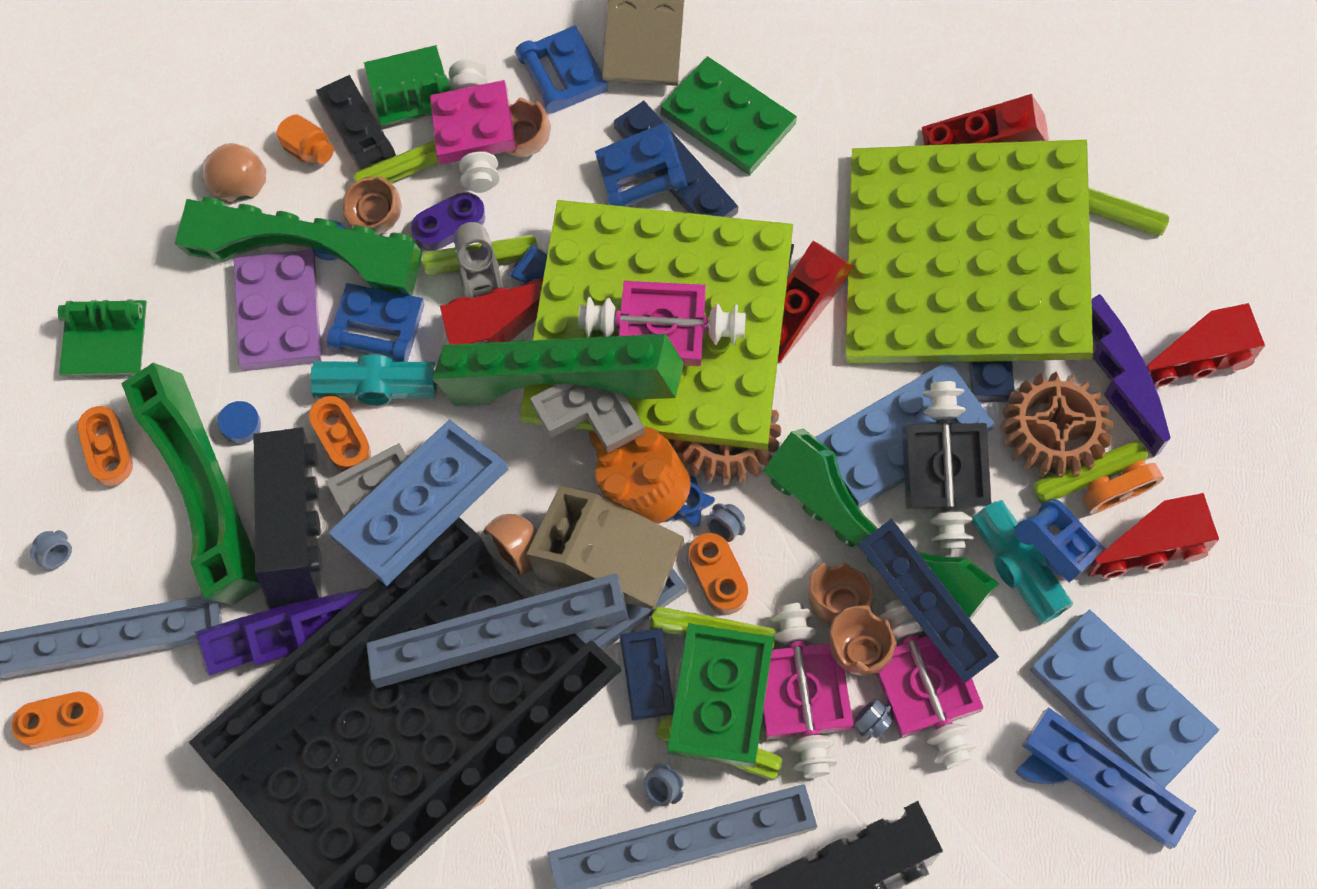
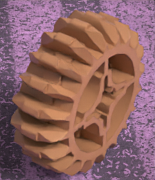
(1085, 420)
(725, 463)

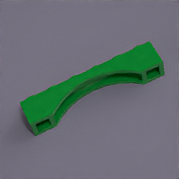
(222, 232)
(621, 364)
(813, 476)
(220, 545)

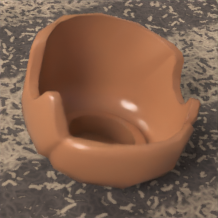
(530, 127)
(233, 172)
(372, 204)
(512, 539)
(836, 589)
(861, 641)

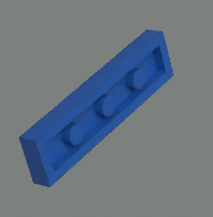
(1109, 778)

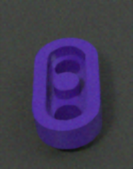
(447, 220)

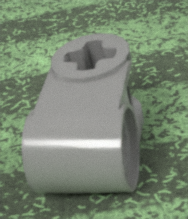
(478, 268)

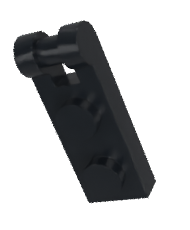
(354, 122)

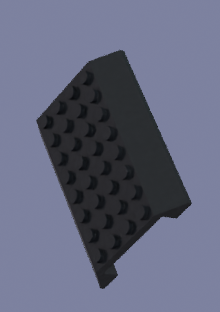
(372, 775)

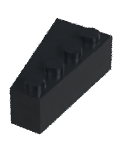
(286, 517)
(873, 861)

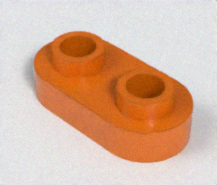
(341, 436)
(106, 448)
(1135, 481)
(716, 571)
(56, 721)

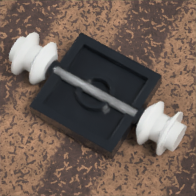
(946, 465)

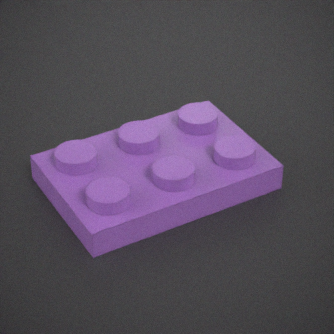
(277, 310)

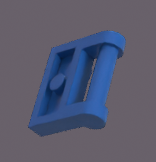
(572, 65)
(636, 158)
(380, 313)
(1069, 550)

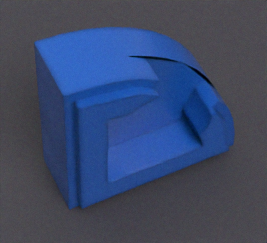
(530, 265)
(1038, 771)

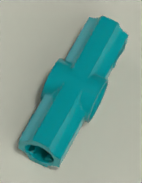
(373, 380)
(1021, 563)

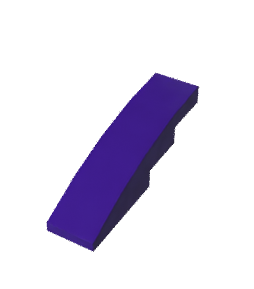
(1131, 385)
(267, 633)

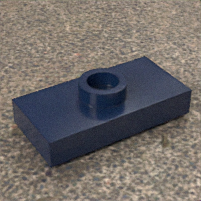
(647, 674)

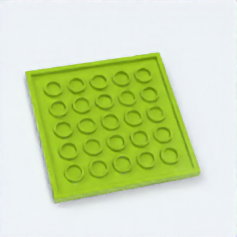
(970, 253)
(737, 260)

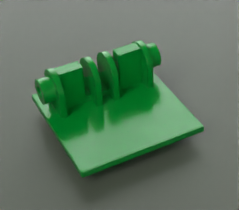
(404, 84)
(102, 337)

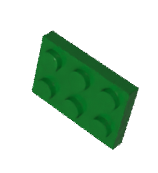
(728, 115)
(720, 695)

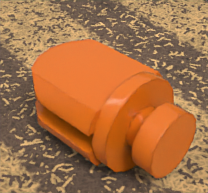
(304, 140)

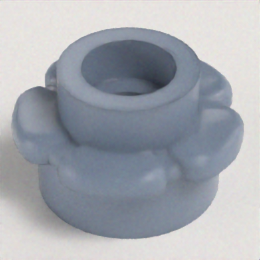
(726, 521)
(51, 549)
(873, 719)
(663, 785)

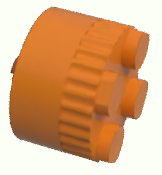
(644, 476)

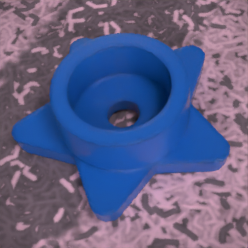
(699, 502)

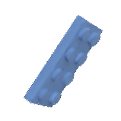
(871, 441)
(418, 501)
(1124, 699)

